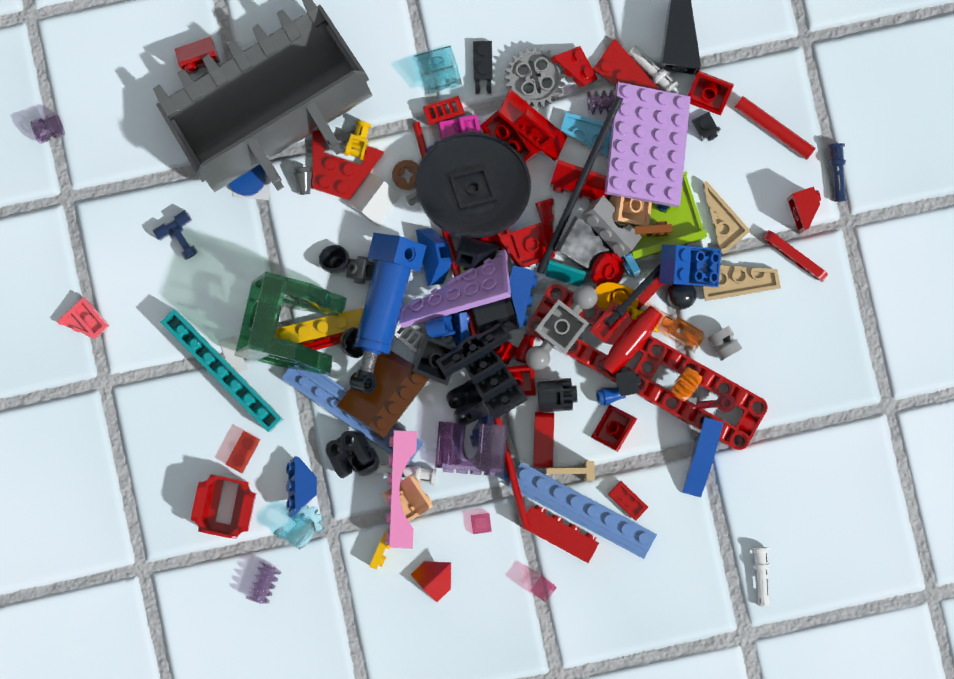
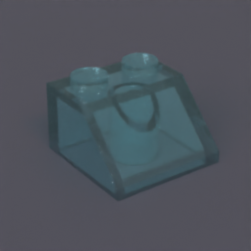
(438, 70)

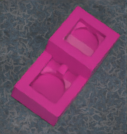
(459, 125)

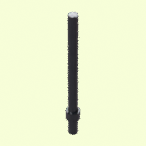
(620, 310)

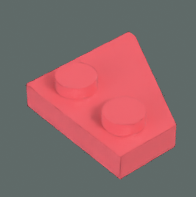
(84, 319)

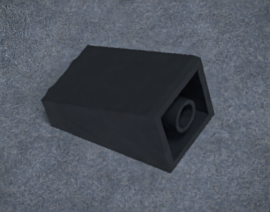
(680, 41)

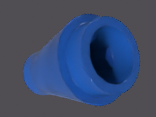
(607, 395)

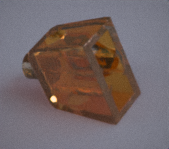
(689, 338)

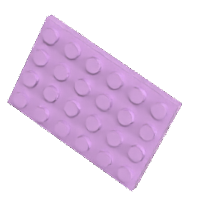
(648, 145)

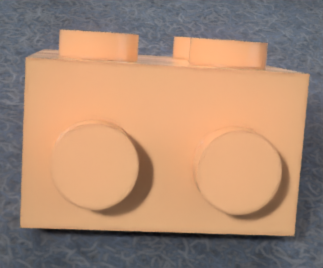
(412, 498)

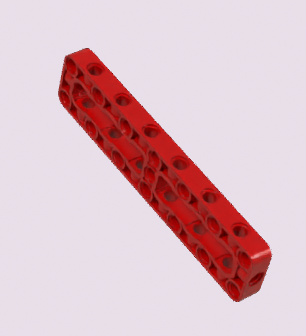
(655, 392)

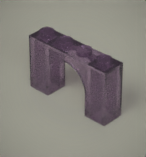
(489, 453)

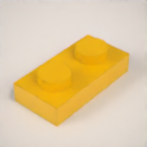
(379, 558)

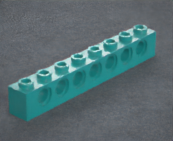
(222, 370)

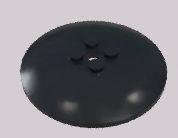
(477, 161)

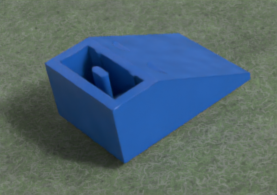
(690, 265)
(520, 286)

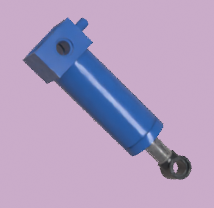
(393, 263)

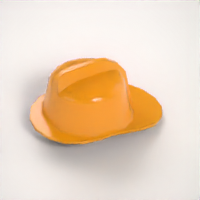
(610, 292)

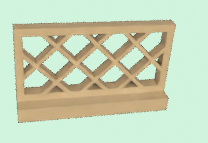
(587, 471)

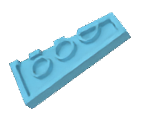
(585, 131)

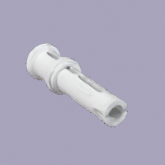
(659, 76)
(421, 474)
(761, 566)

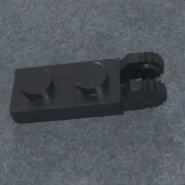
(482, 64)

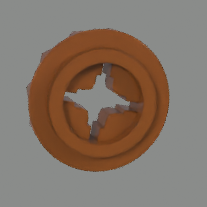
(399, 170)

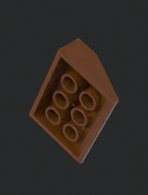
(392, 396)

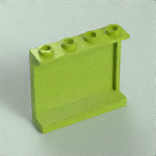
(685, 225)

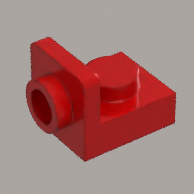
(505, 351)

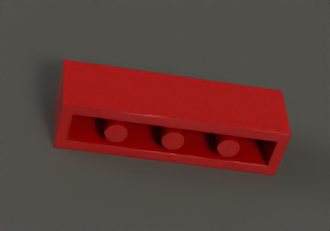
(561, 535)

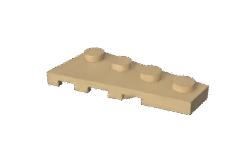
(742, 281)

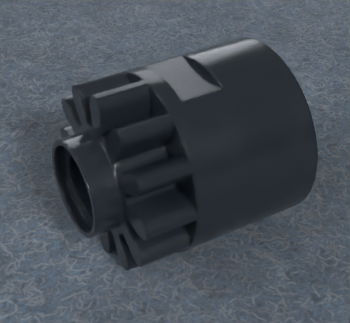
(556, 395)

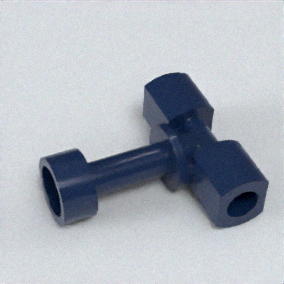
(174, 229)

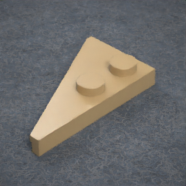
(727, 225)

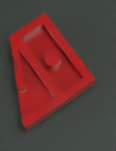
(576, 66)

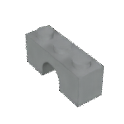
(600, 218)

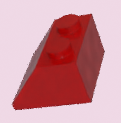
(804, 207)

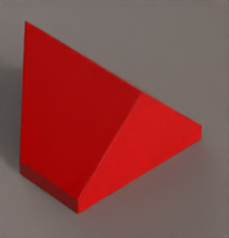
(434, 578)

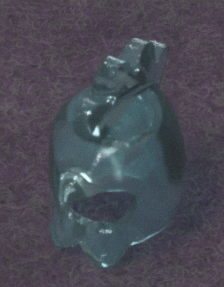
(301, 527)

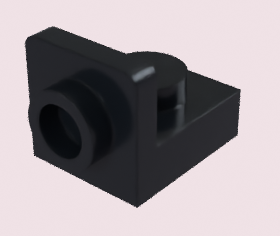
(706, 127)

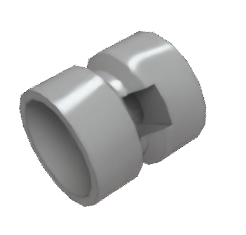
(731, 346)

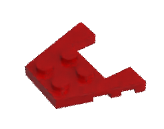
(338, 175)
(530, 243)

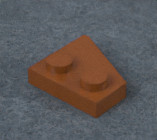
(657, 230)

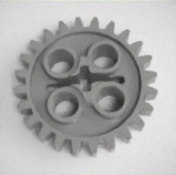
(551, 73)

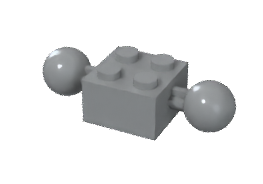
(561, 327)

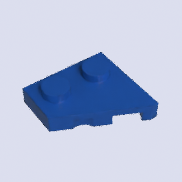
(460, 325)

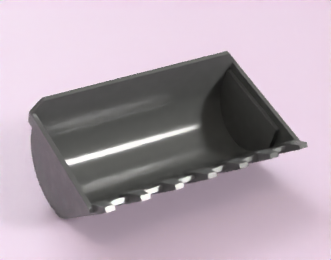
(265, 98)

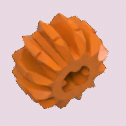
(686, 384)

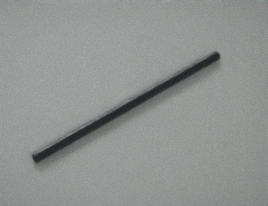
(579, 185)

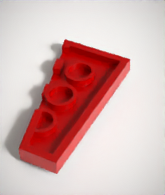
(619, 66)

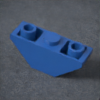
(436, 257)
(300, 485)

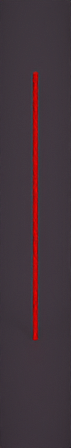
(472, 329)

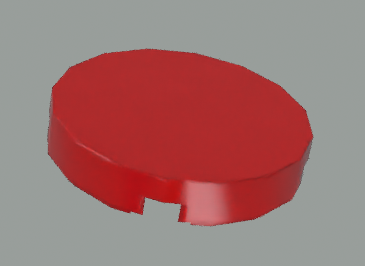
(607, 269)

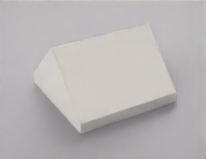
(374, 198)

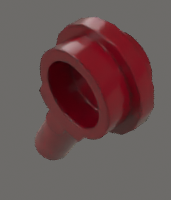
(724, 403)

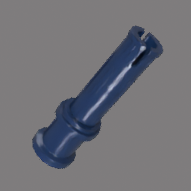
(839, 196)

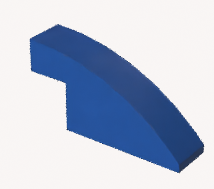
(702, 457)

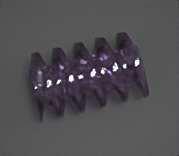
(599, 102)
(264, 583)

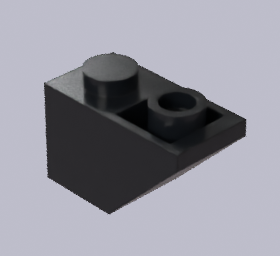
(473, 252)

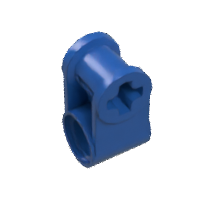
(440, 327)

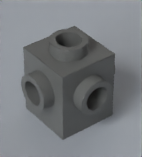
(360, 269)

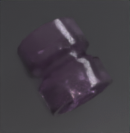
(47, 128)

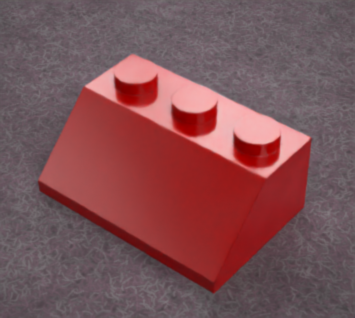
(501, 129)
(567, 175)

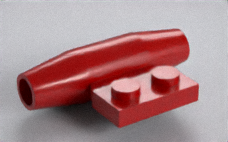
(624, 335)

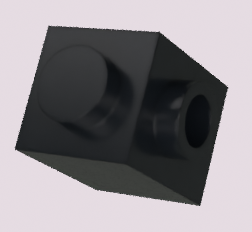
(627, 382)

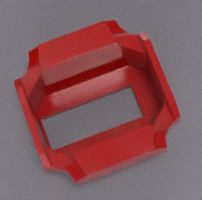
(207, 504)

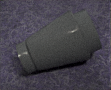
(303, 180)

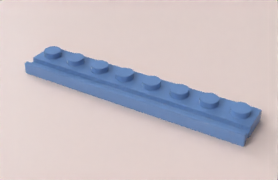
(328, 395)
(584, 511)

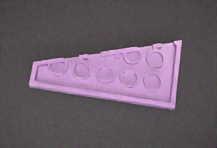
(468, 290)

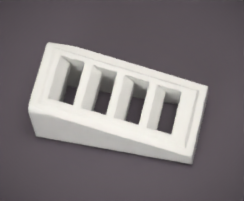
(406, 341)

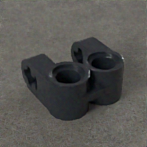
(467, 403)
(340, 459)

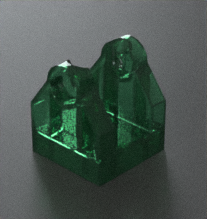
(261, 317)

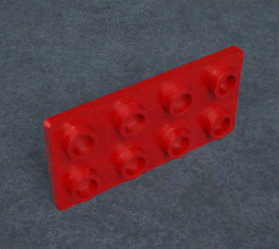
(532, 125)

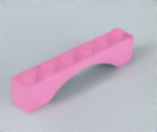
(401, 531)

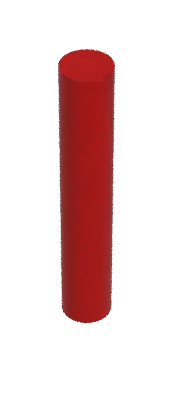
(774, 127)

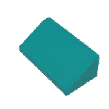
(565, 273)

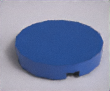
(249, 183)

